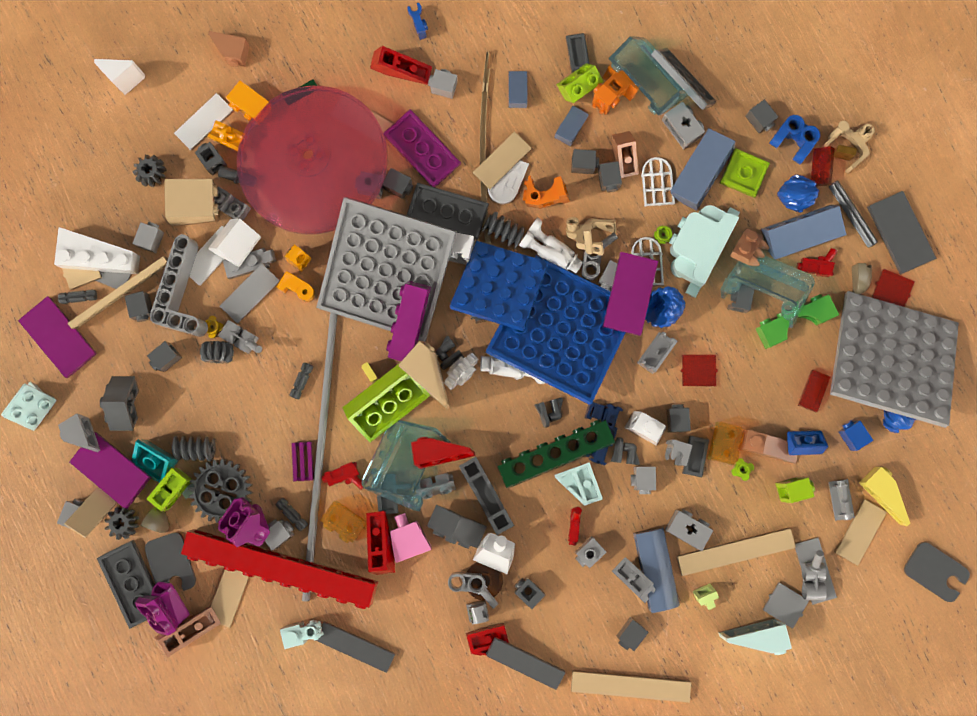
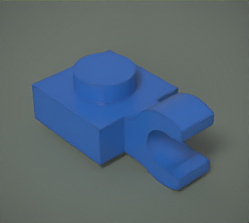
(420, 25)

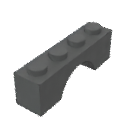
(486, 495)

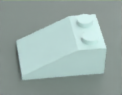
(764, 636)

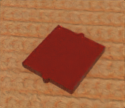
(893, 288)
(699, 370)

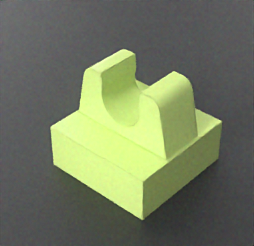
(706, 596)

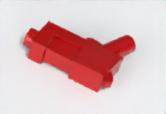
(820, 267)
(347, 473)
(575, 517)

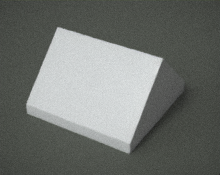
(122, 73)
(235, 241)

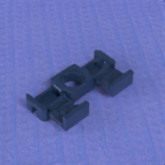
(610, 415)

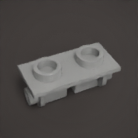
(443, 485)
(841, 500)

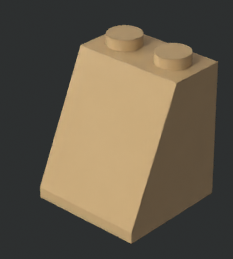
(190, 201)

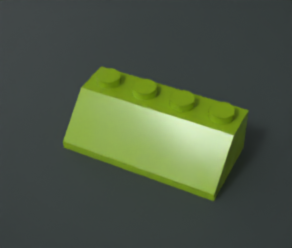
(384, 403)

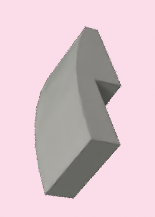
(230, 205)

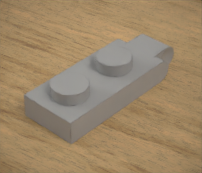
(250, 264)

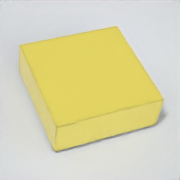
(369, 372)

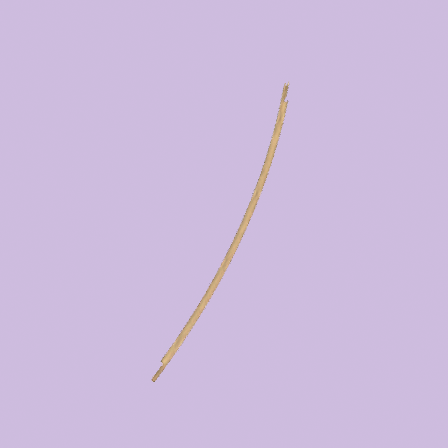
(483, 137)

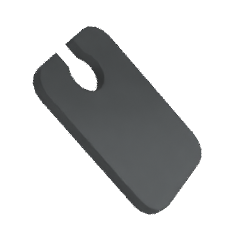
(167, 561)
(933, 568)

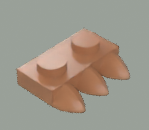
(750, 248)

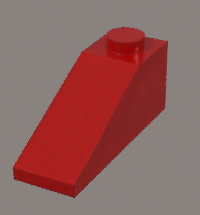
(400, 66)
(433, 452)
(379, 544)

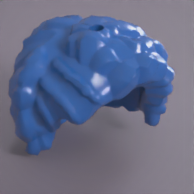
(664, 307)

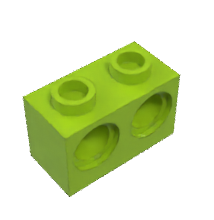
(579, 83)
(169, 489)
(795, 489)

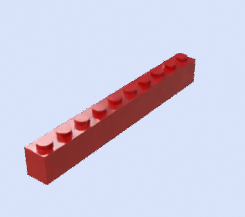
(280, 568)

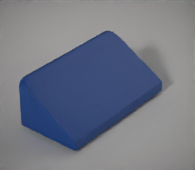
(806, 442)

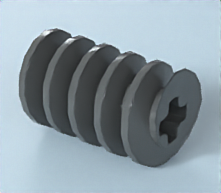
(504, 229)
(193, 450)

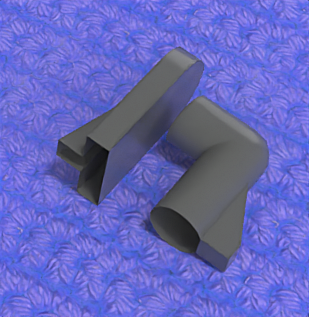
(443, 349)
(556, 405)
(632, 457)

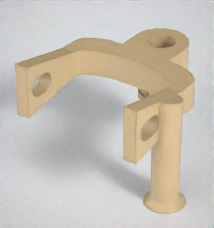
(857, 138)
(583, 235)

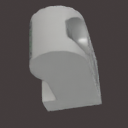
(477, 612)

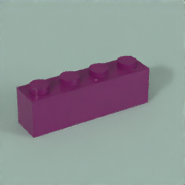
(409, 319)

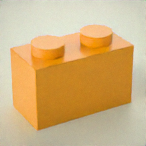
(245, 100)

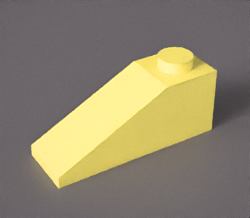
(886, 493)

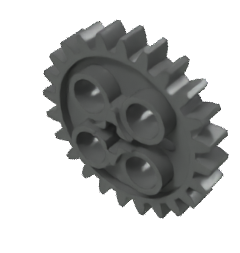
(226, 474)

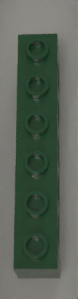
(512, 478)

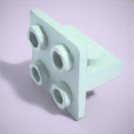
(29, 406)

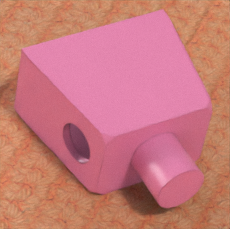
(408, 539)

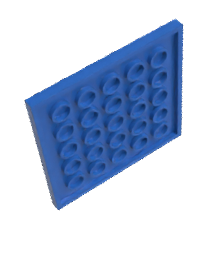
(562, 336)

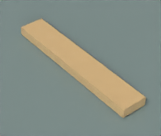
(118, 293)
(736, 552)
(631, 686)

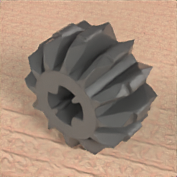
(154, 175)
(216, 352)
(114, 523)

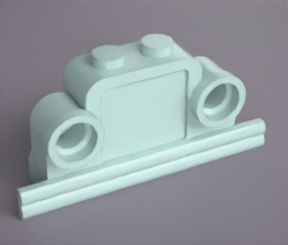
(700, 244)

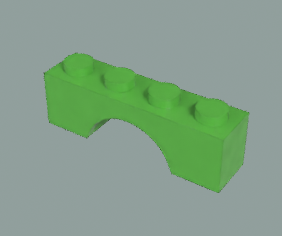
(817, 311)

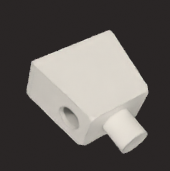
(645, 427)
(495, 552)

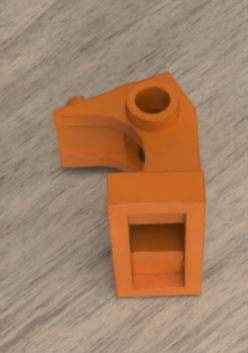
(606, 96)
(556, 194)

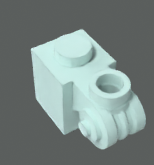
(298, 633)

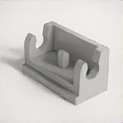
(657, 352)
(679, 451)
(634, 579)

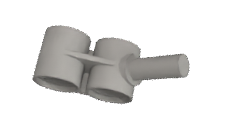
(590, 261)
(241, 338)
(812, 576)
(467, 587)

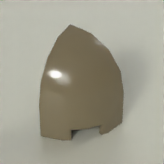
(861, 277)
(156, 521)

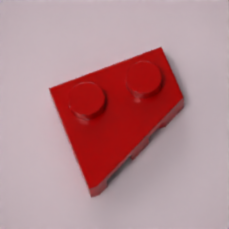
(481, 639)

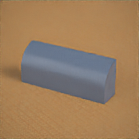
(702, 169)
(804, 231)
(657, 567)

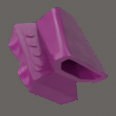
(244, 523)
(163, 608)

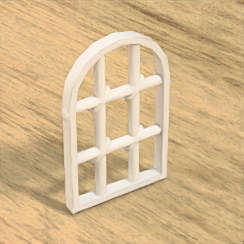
(653, 190)
(651, 253)

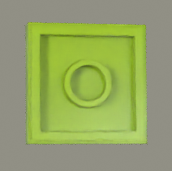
(744, 173)

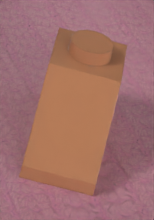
(232, 48)
(625, 153)

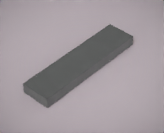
(356, 647)
(525, 663)

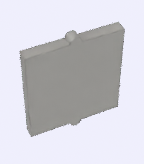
(785, 605)

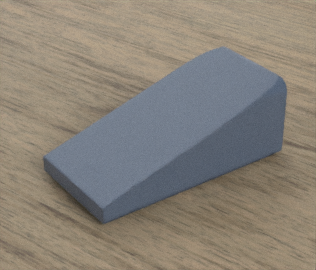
(517, 89)
(571, 125)

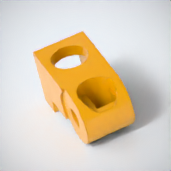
(297, 257)
(296, 285)

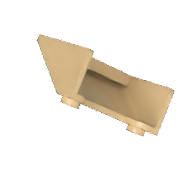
(424, 368)

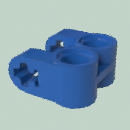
(797, 135)

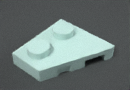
(581, 483)

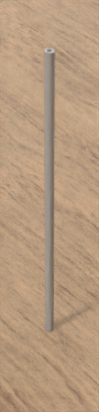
(321, 443)

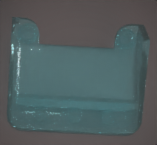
(648, 75)
(775, 280)
(393, 468)

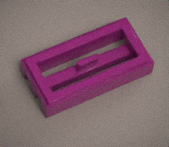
(302, 461)

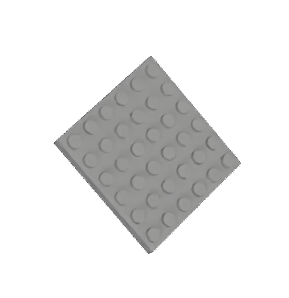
(375, 256)
(895, 359)

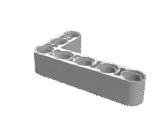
(175, 290)

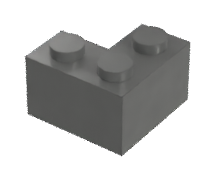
(119, 403)
(456, 527)

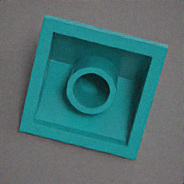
(153, 459)

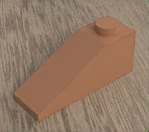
(766, 446)
(188, 631)

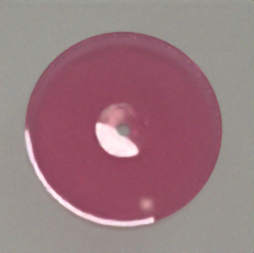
(345, 161)

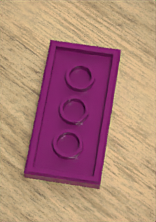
(422, 148)
(630, 293)
(55, 337)
(111, 471)

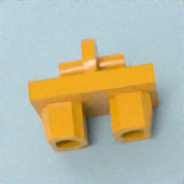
(225, 135)

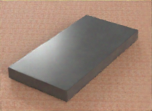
(684, 78)
(448, 210)
(901, 232)
(127, 579)

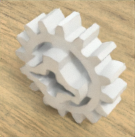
(461, 371)

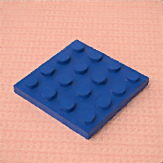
(499, 285)

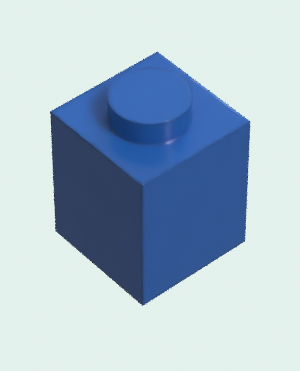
(855, 435)

